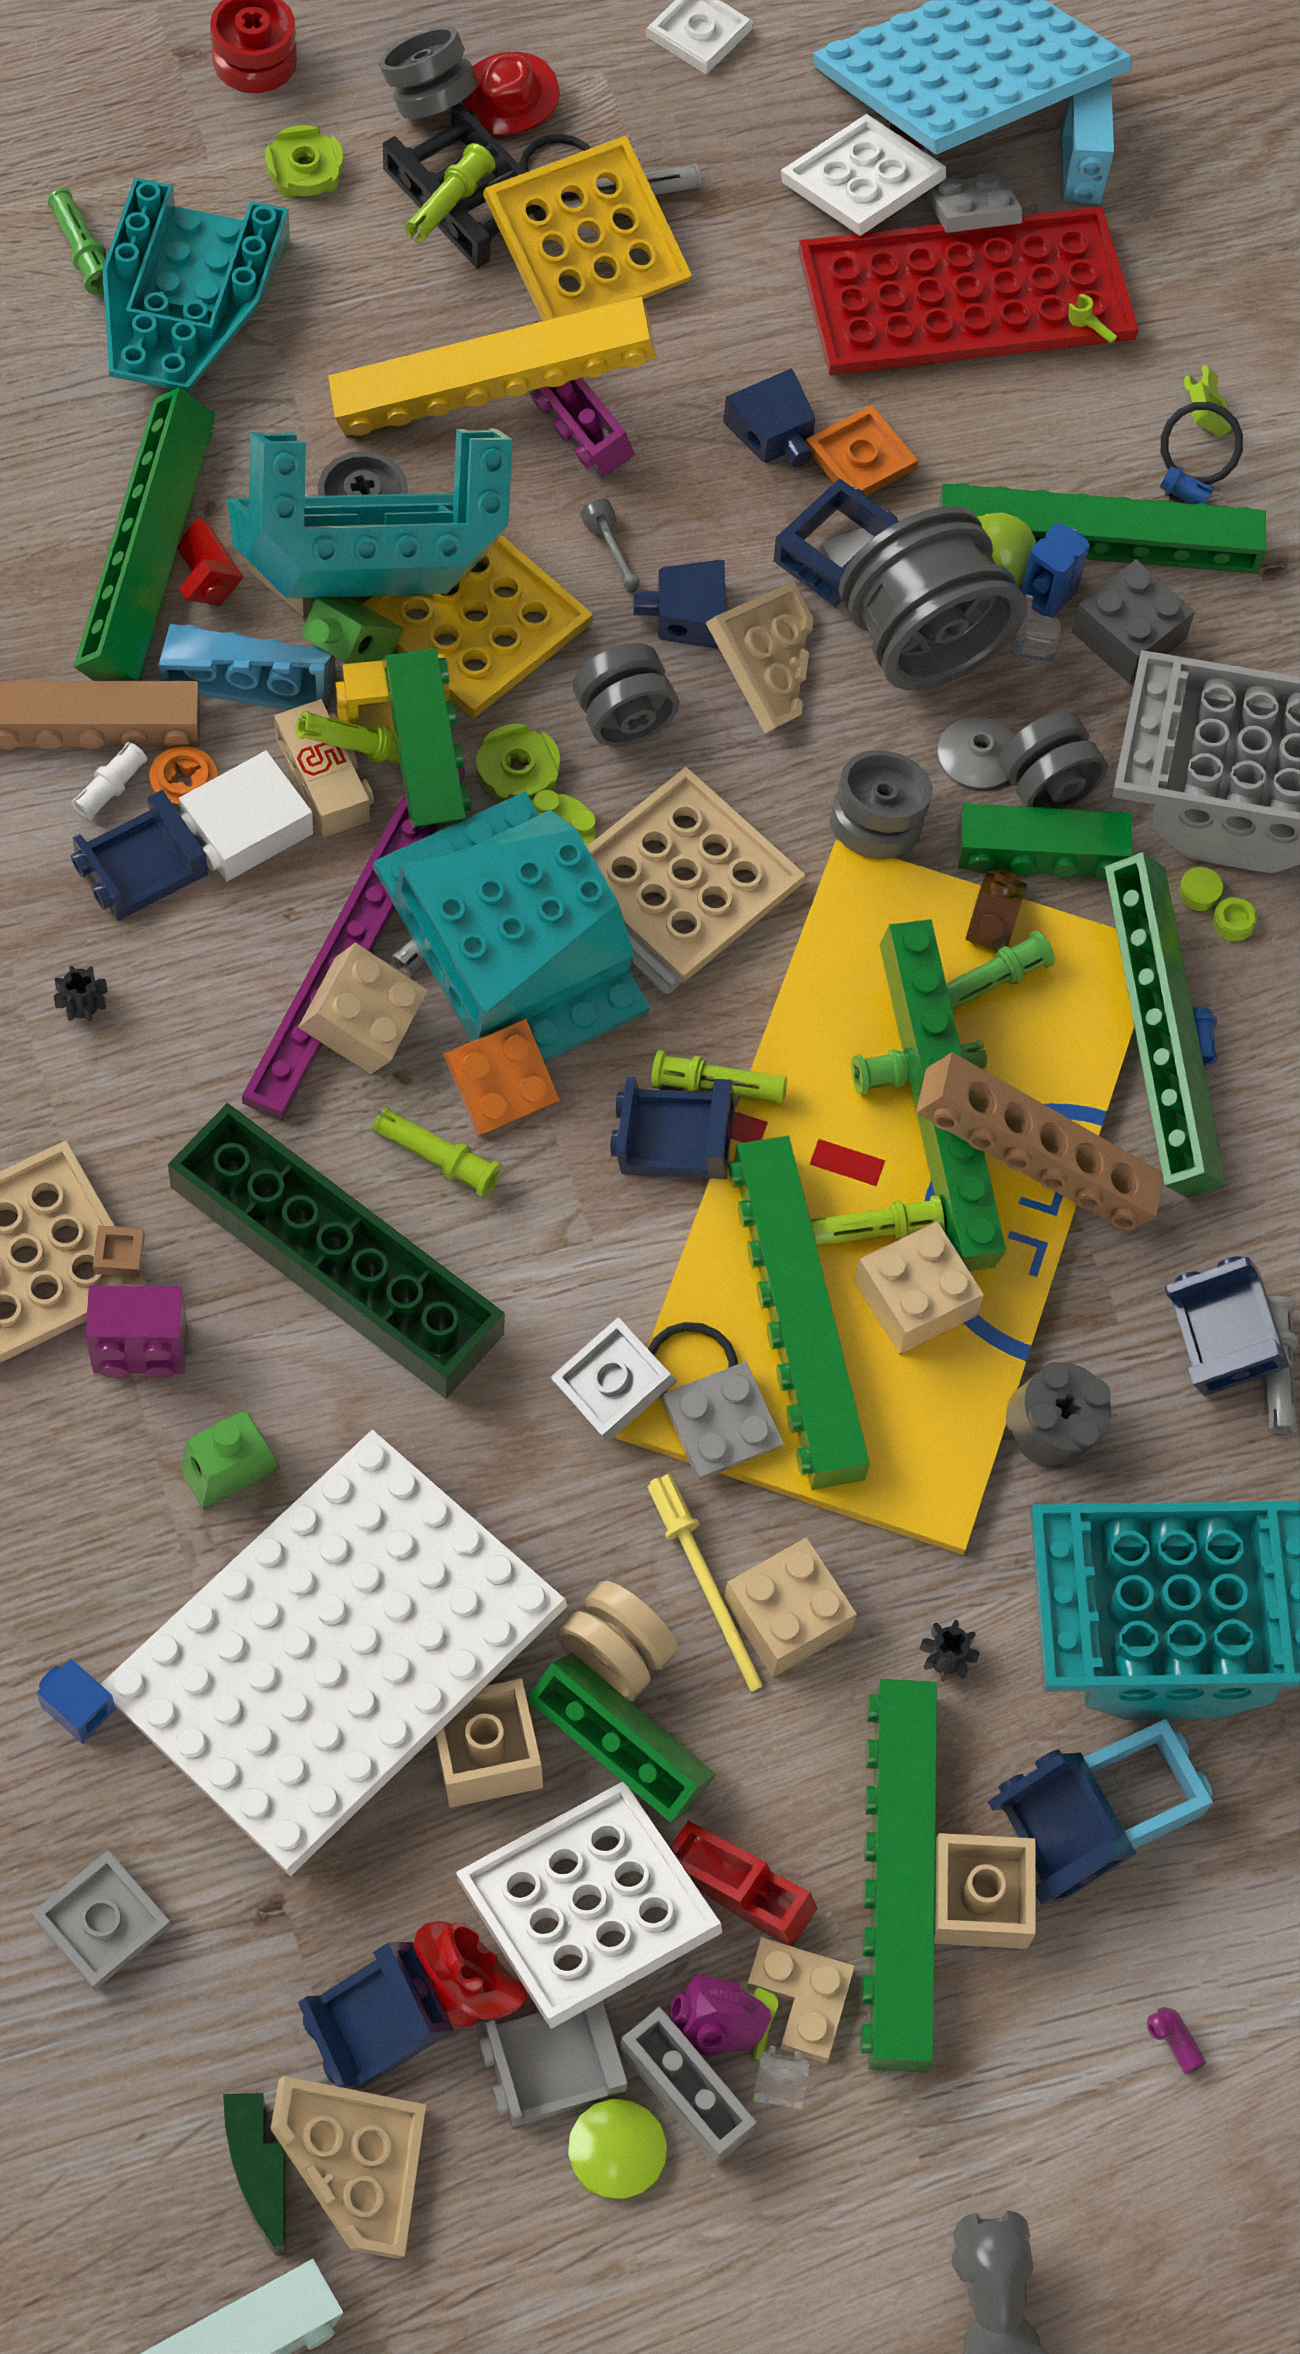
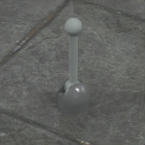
(600, 519)

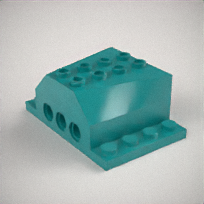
(517, 926)
(1169, 1605)

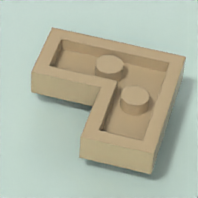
(813, 1985)

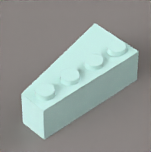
(270, 2320)

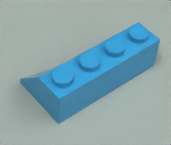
(247, 667)

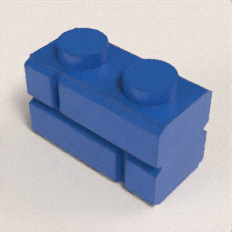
(1055, 569)

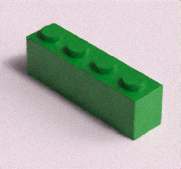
(425, 739)
(1041, 840)
(620, 1737)

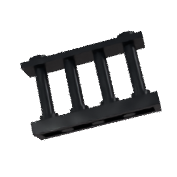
(419, 184)

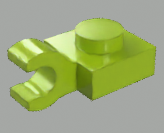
(1207, 391)

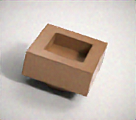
(118, 1251)

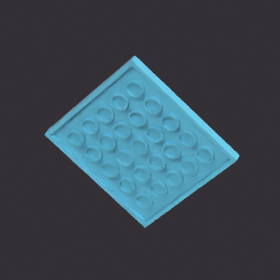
(969, 66)

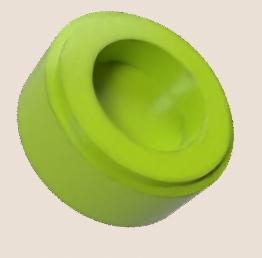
(1200, 888)
(1234, 919)

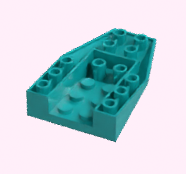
(183, 283)

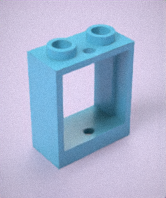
(1087, 144)
(1175, 1751)

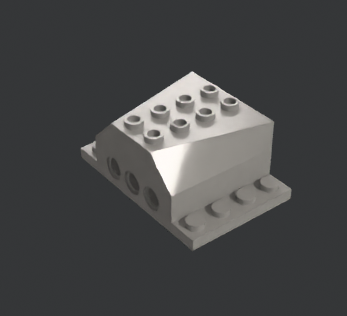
(1216, 760)

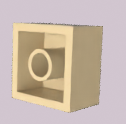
(363, 1008)
(918, 1287)
(789, 1607)
(490, 1747)
(984, 1891)

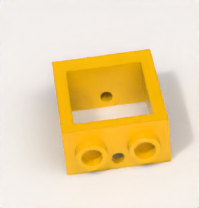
(363, 685)

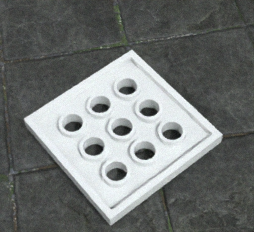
(603, 1969)

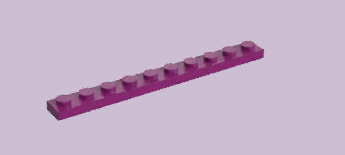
(359, 922)

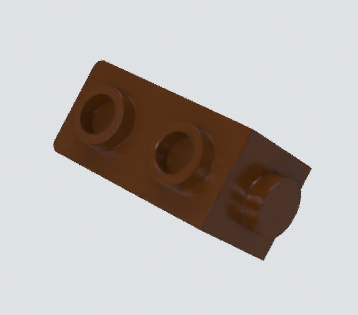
(996, 909)

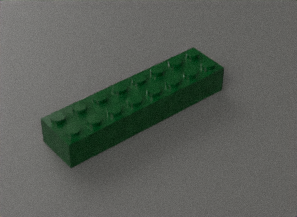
(336, 1250)

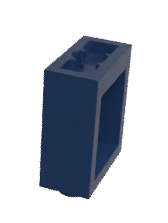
(807, 562)

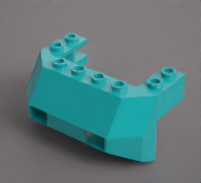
(370, 540)

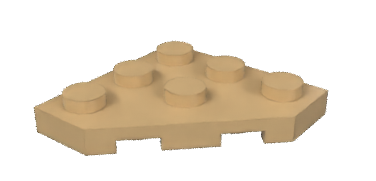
(767, 652)
(355, 2157)

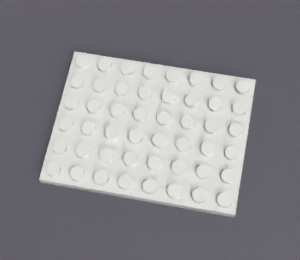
(332, 1650)

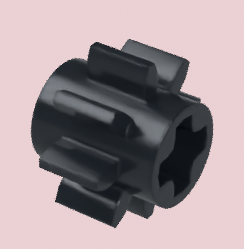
(77, 982)
(948, 1662)

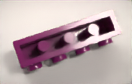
(587, 422)

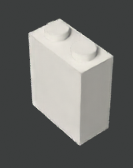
(246, 816)

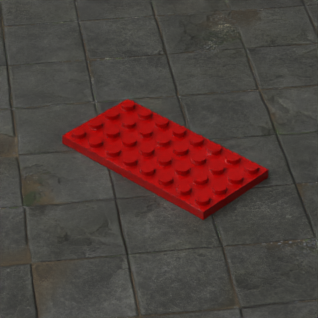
(963, 293)

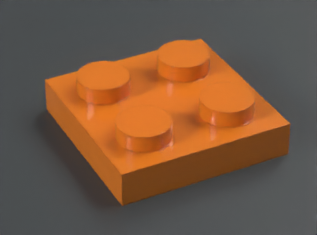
(862, 452)
(501, 1077)

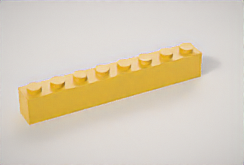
(492, 367)

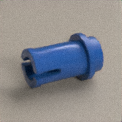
(1185, 487)
(1205, 1027)

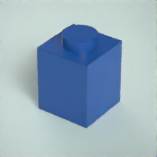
(75, 1699)

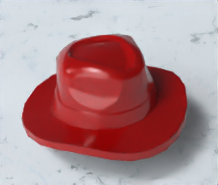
(513, 93)
(466, 1974)

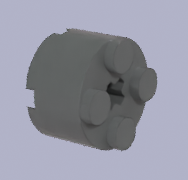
(1059, 1413)

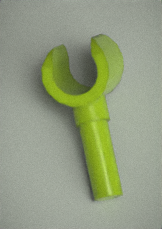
(1083, 317)
(771, 2002)

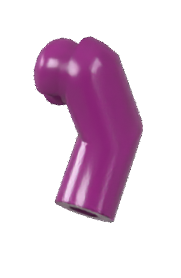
(1169, 2025)

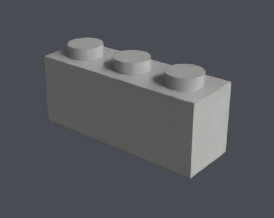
(687, 2086)

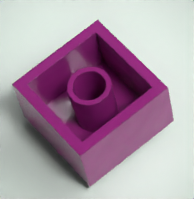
(136, 1330)

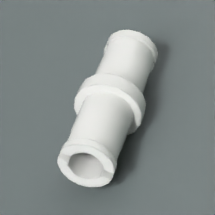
(109, 781)

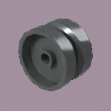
(428, 72)
(362, 475)
(625, 694)
(1053, 762)
(881, 804)

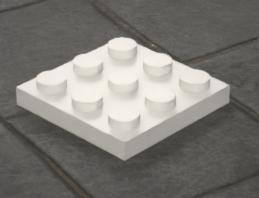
(863, 174)

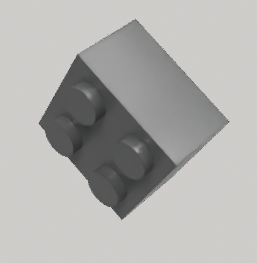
(1130, 616)

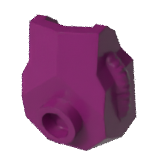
(719, 2016)

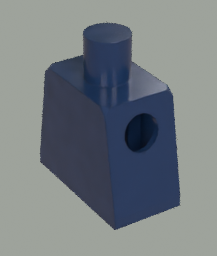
(773, 418)
(685, 601)

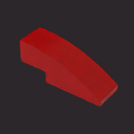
(744, 1884)

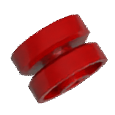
(253, 44)

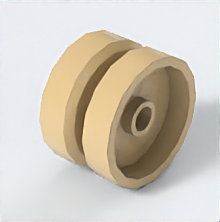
(618, 1638)

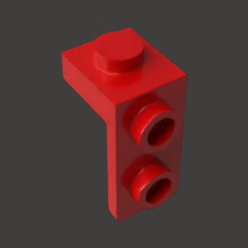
(212, 568)

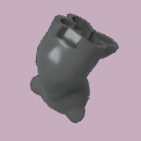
(995, 2264)

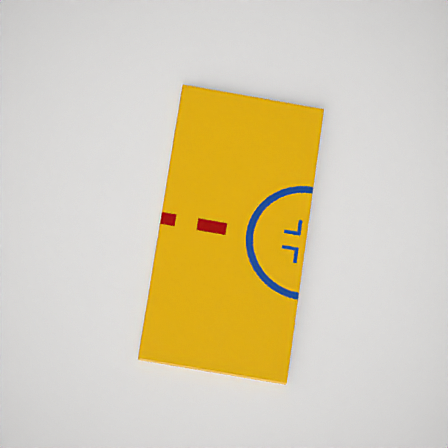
(941, 1406)

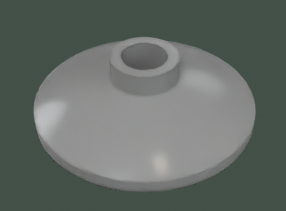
(968, 764)

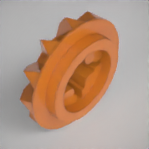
(186, 760)

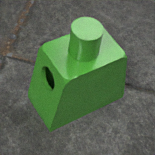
(341, 626)
(228, 1457)

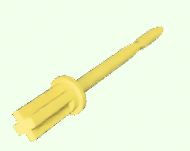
(680, 1525)

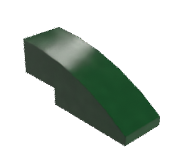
(257, 2166)

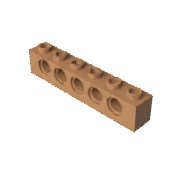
(1040, 1142)

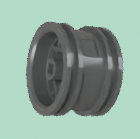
(932, 598)

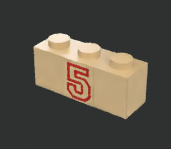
(324, 774)

